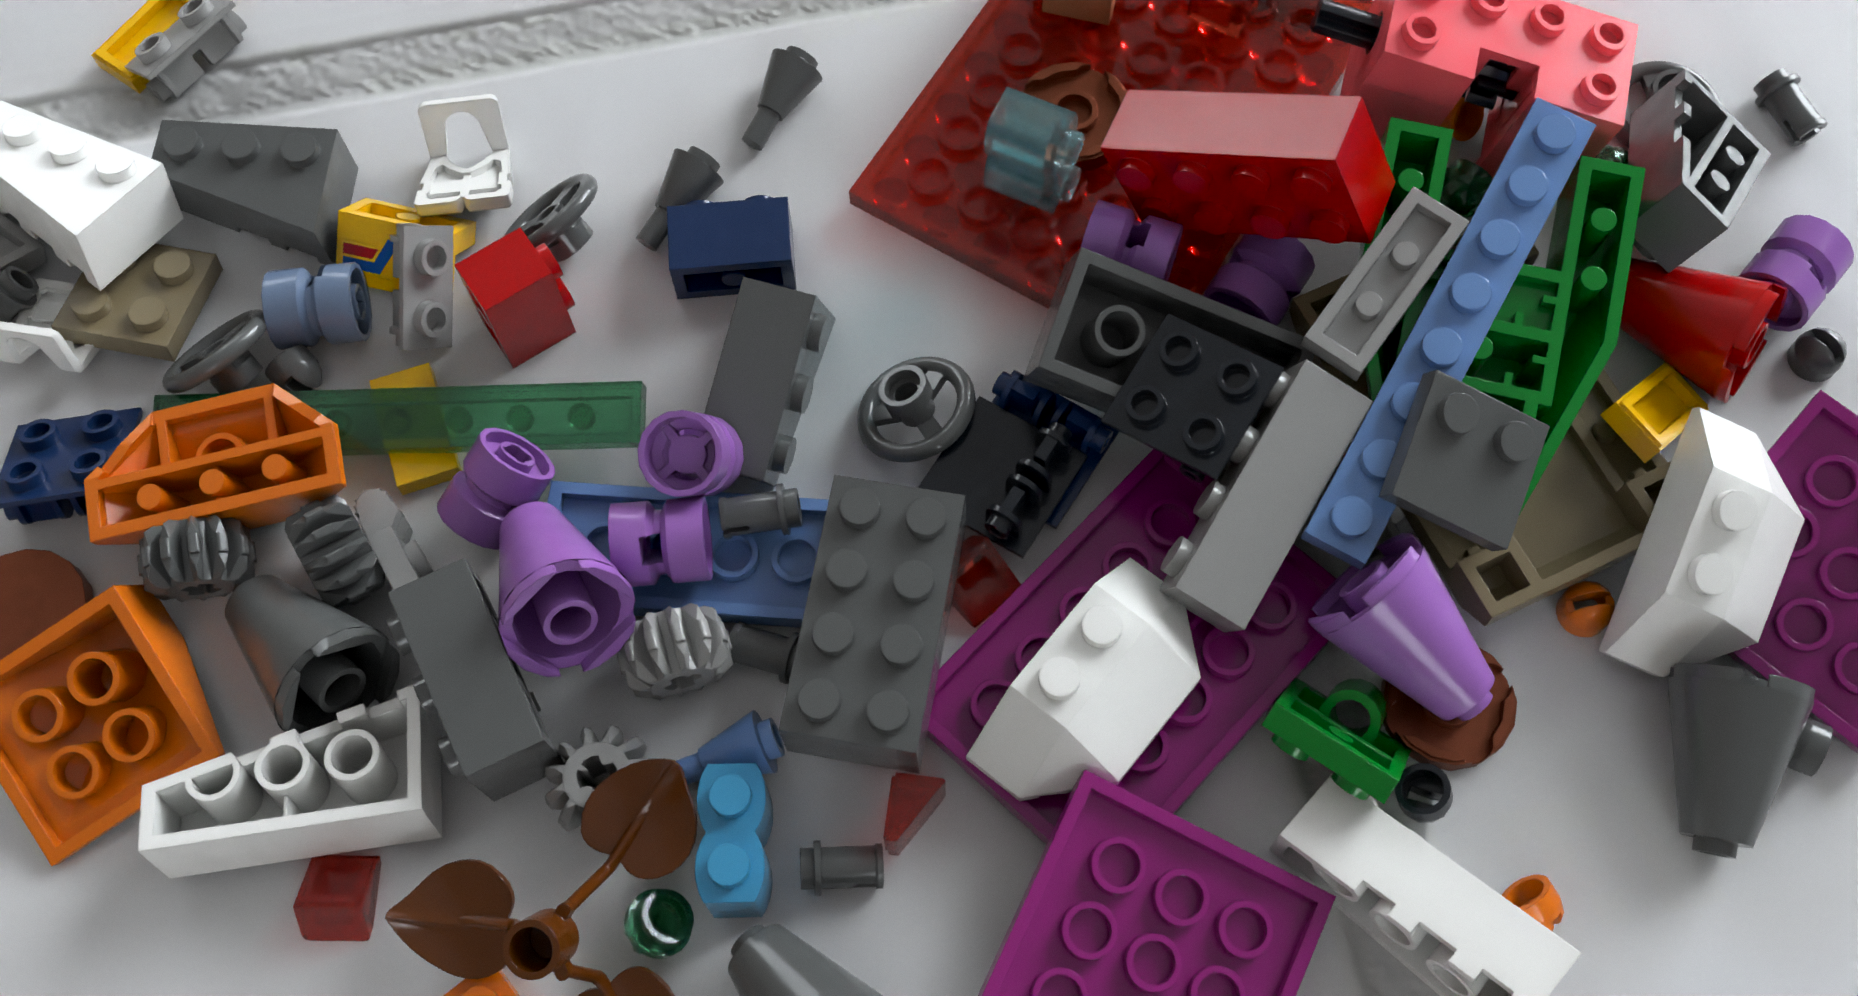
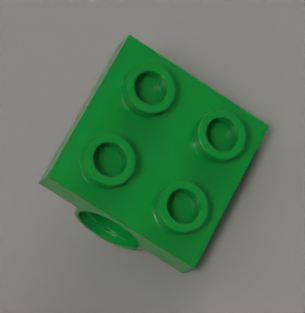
(1361, 759)

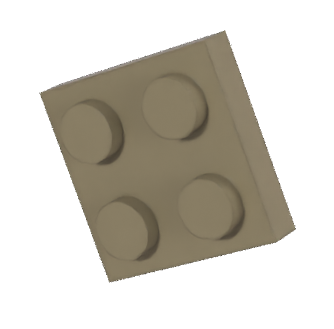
(145, 307)

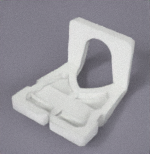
(451, 187)
(34, 331)

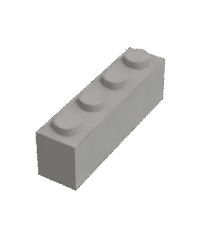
(1263, 497)

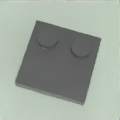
(1464, 461)

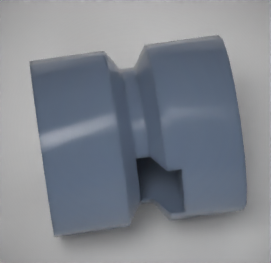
(306, 306)

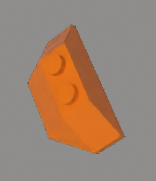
(226, 456)

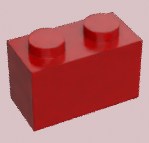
(518, 295)

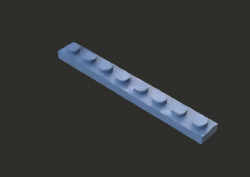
(1451, 322)

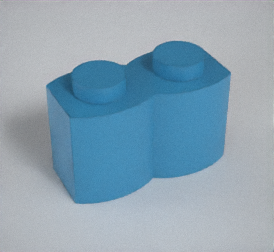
(731, 858)

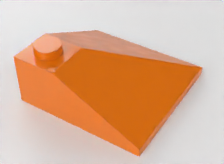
(98, 715)

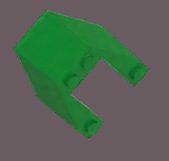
(1555, 319)

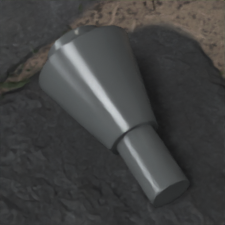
(786, 83)
(688, 178)

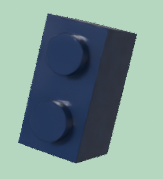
(729, 240)

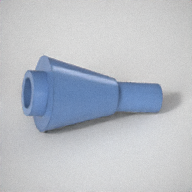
(743, 742)

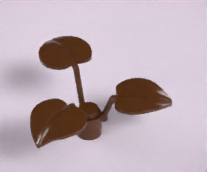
(465, 907)

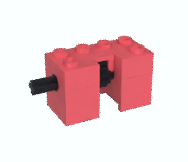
(1497, 54)

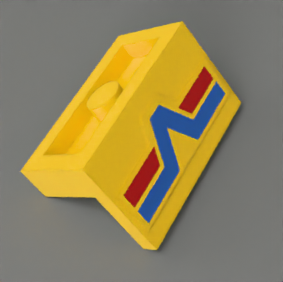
(366, 231)

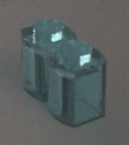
(1032, 150)

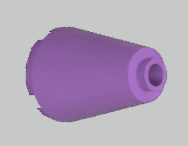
(558, 594)
(1407, 630)

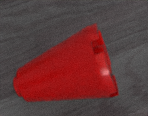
(1701, 321)

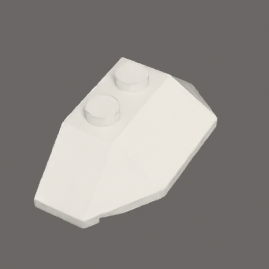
(1706, 553)
(1092, 690)

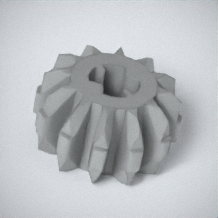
(675, 652)
(582, 768)

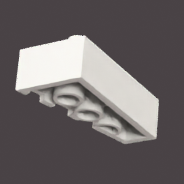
(82, 194)
(303, 796)
(1420, 902)

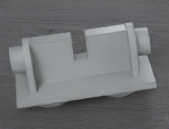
(167, 56)
(425, 286)

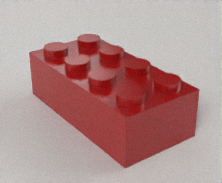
(1252, 163)

